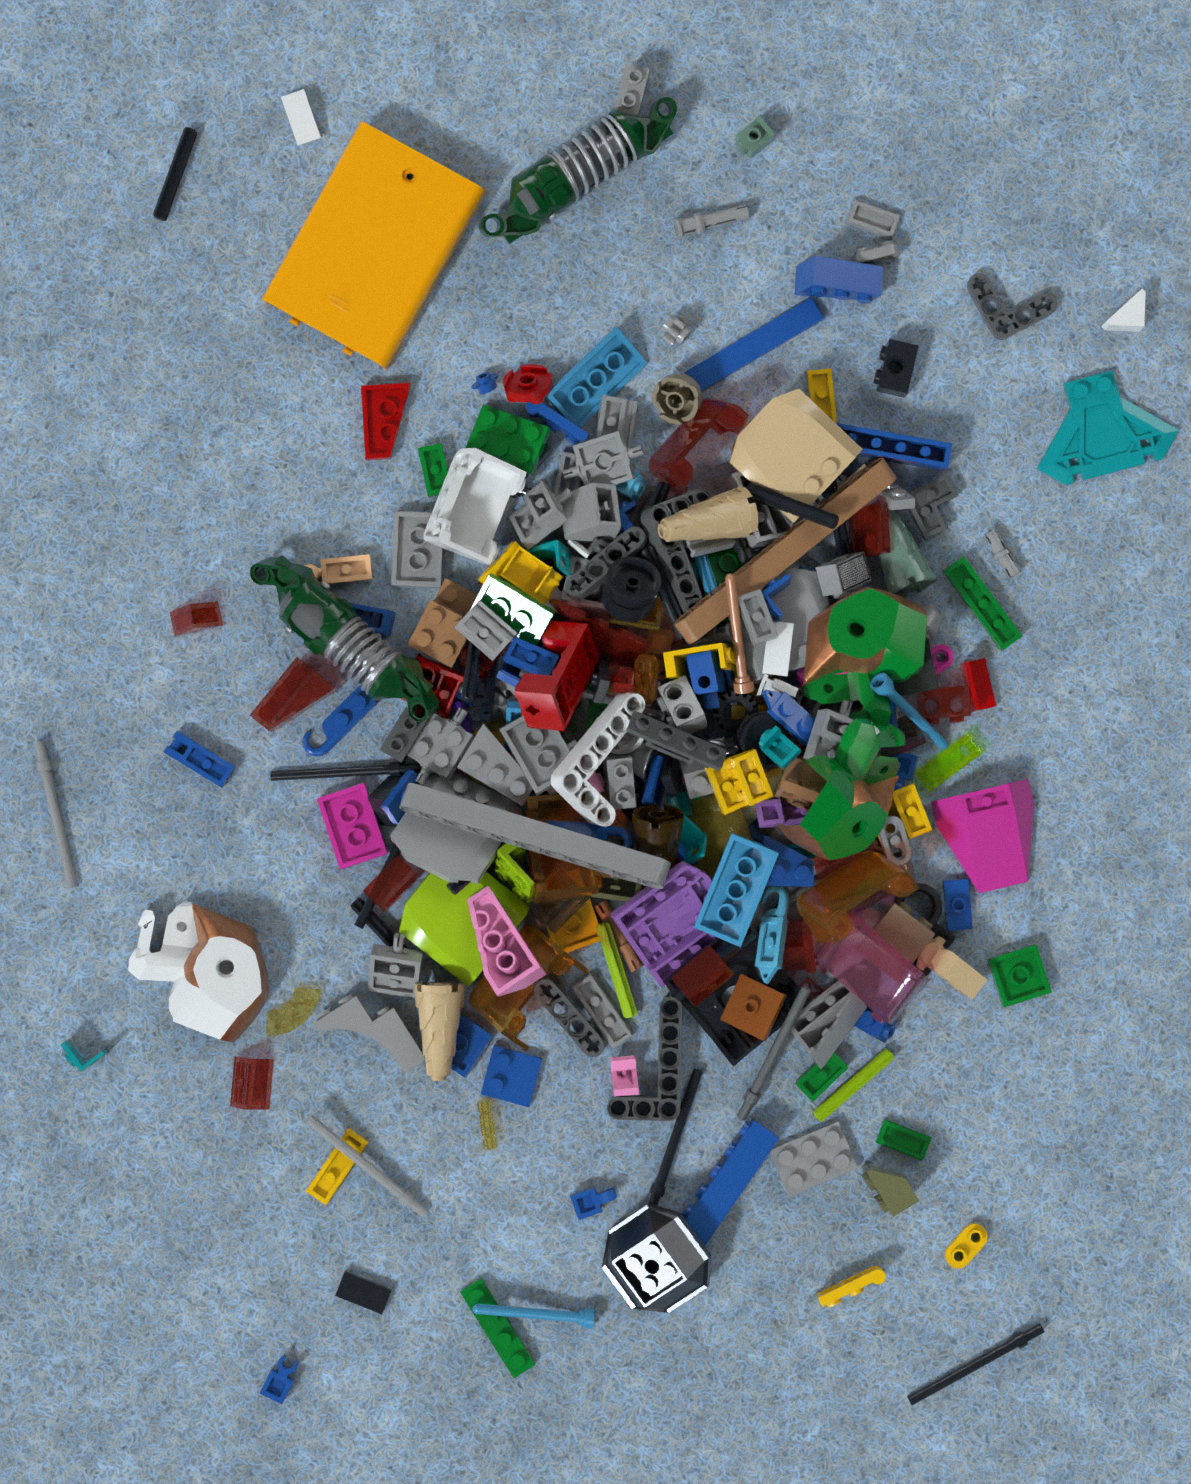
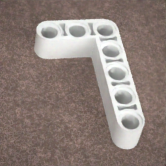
(593, 758)

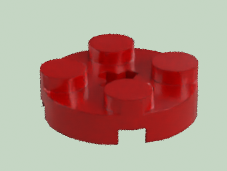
(528, 384)

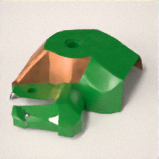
(866, 637)
(856, 794)

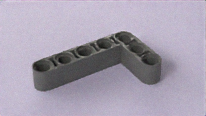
(674, 550)
(664, 1070)

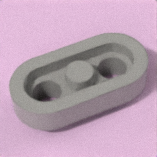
(883, 253)
(896, 839)

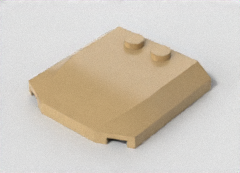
(793, 449)

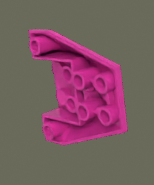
(989, 833)

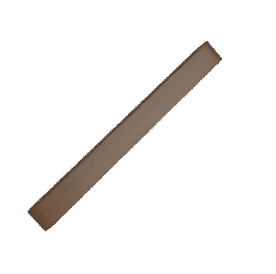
(786, 549)

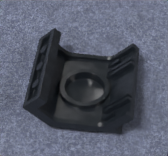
(741, 960)

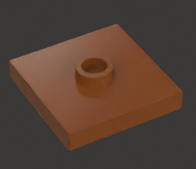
(753, 1007)

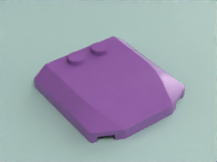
(663, 921)

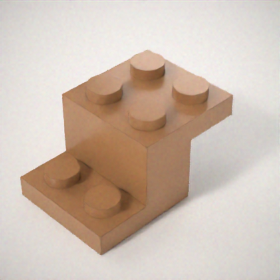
(436, 629)
(799, 784)

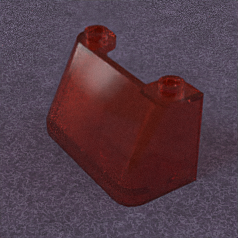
(669, 461)

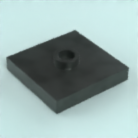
(924, 680)

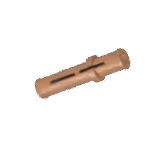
(624, 947)

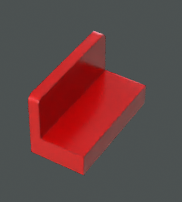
(980, 689)

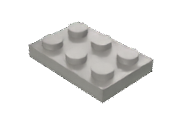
(414, 559)
(536, 752)
(813, 1158)

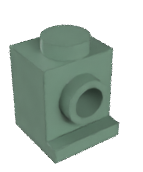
(752, 147)

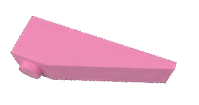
(504, 953)

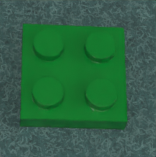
(1019, 975)

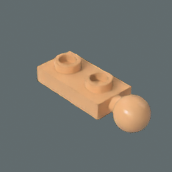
(344, 569)

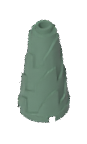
(905, 566)

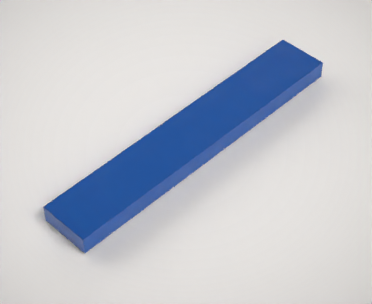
(756, 344)

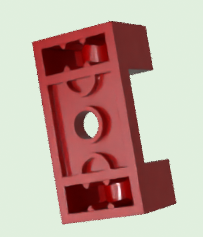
(551, 700)

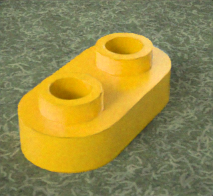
(964, 1244)

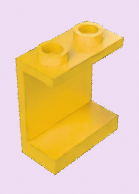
(675, 660)

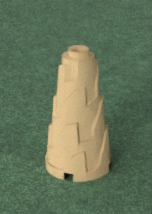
(716, 518)
(439, 1019)

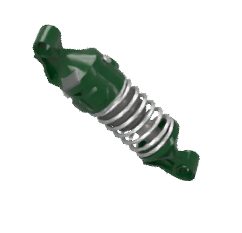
(559, 178)

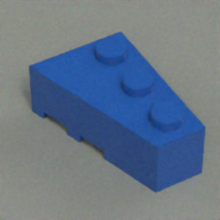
(838, 279)

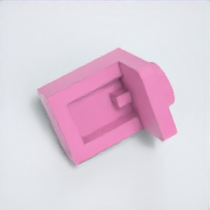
(624, 1076)

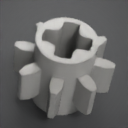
(676, 329)

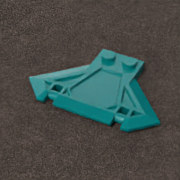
(1103, 432)

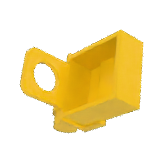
(531, 575)

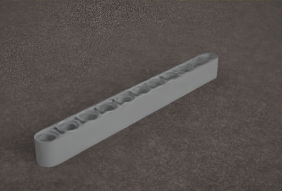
(535, 836)

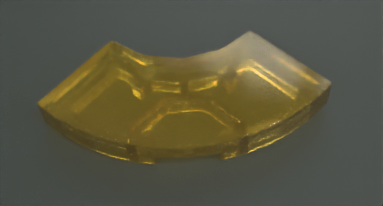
(293, 1013)

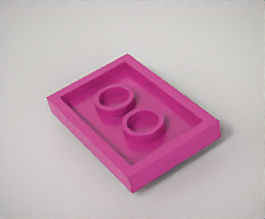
(352, 826)

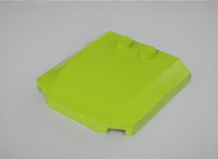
(443, 923)

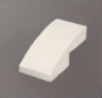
(300, 117)
(778, 650)

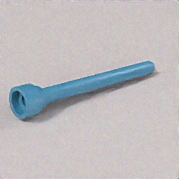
(883, 685)
(582, 1317)

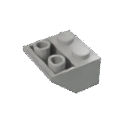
(592, 513)

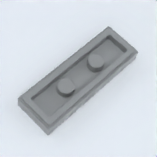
(602, 1011)

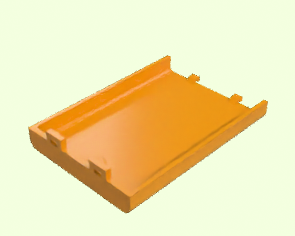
(374, 245)

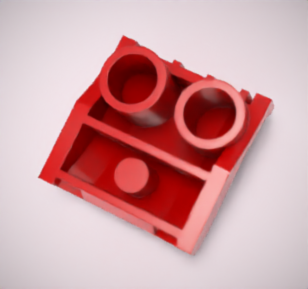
(444, 681)

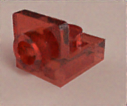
(620, 679)

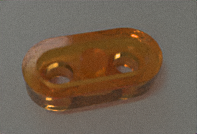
(646, 677)

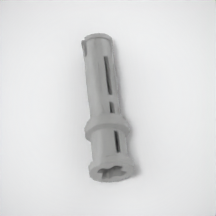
(699, 223)

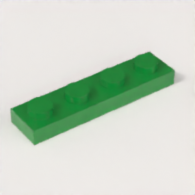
(982, 603)
(498, 1330)

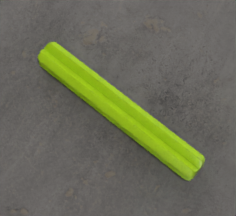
(616, 970)
(853, 1085)

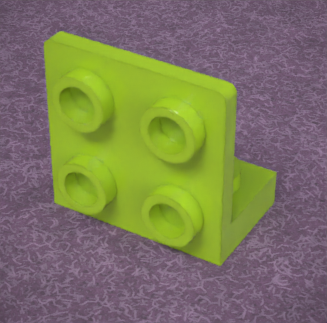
(508, 869)

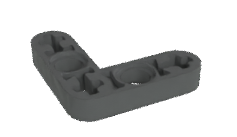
(1001, 314)

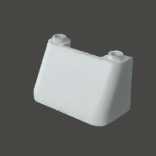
(473, 504)

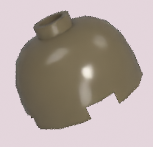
(677, 398)

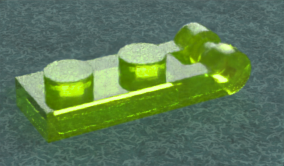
(948, 762)

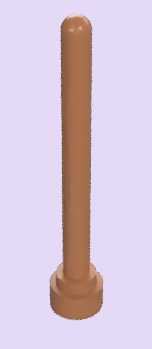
(742, 682)

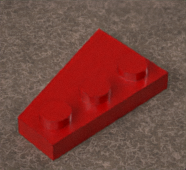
(382, 416)

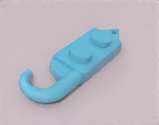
(772, 935)

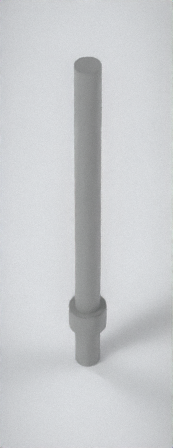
(44, 767)
(404, 1197)

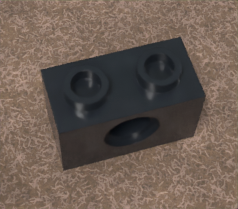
(903, 355)

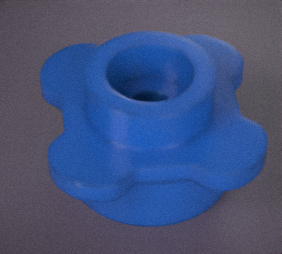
(485, 382)

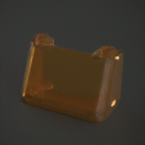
(554, 877)
(828, 900)

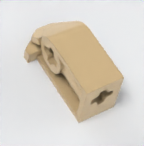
(950, 968)

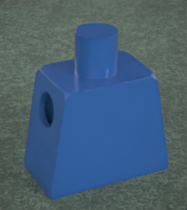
(704, 667)

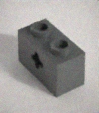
(402, 737)

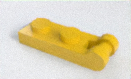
(851, 1285)

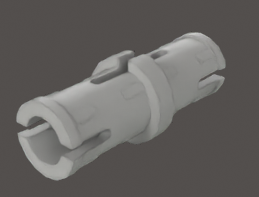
(1002, 553)

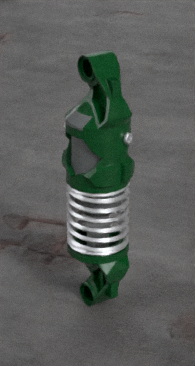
(337, 633)

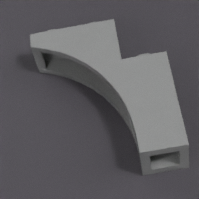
(387, 1029)

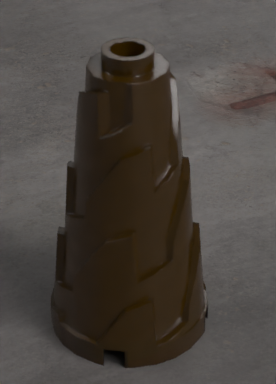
(658, 831)

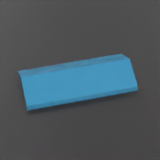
(598, 373)
(736, 889)

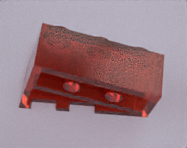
(292, 695)

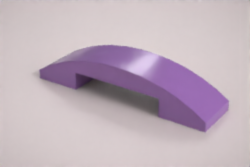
(778, 811)

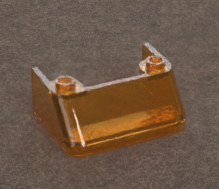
(505, 1011)

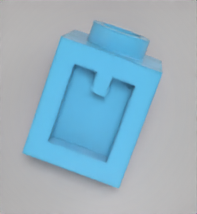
(634, 488)

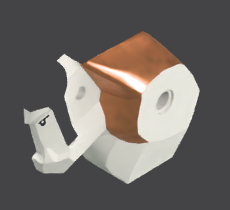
(213, 968)

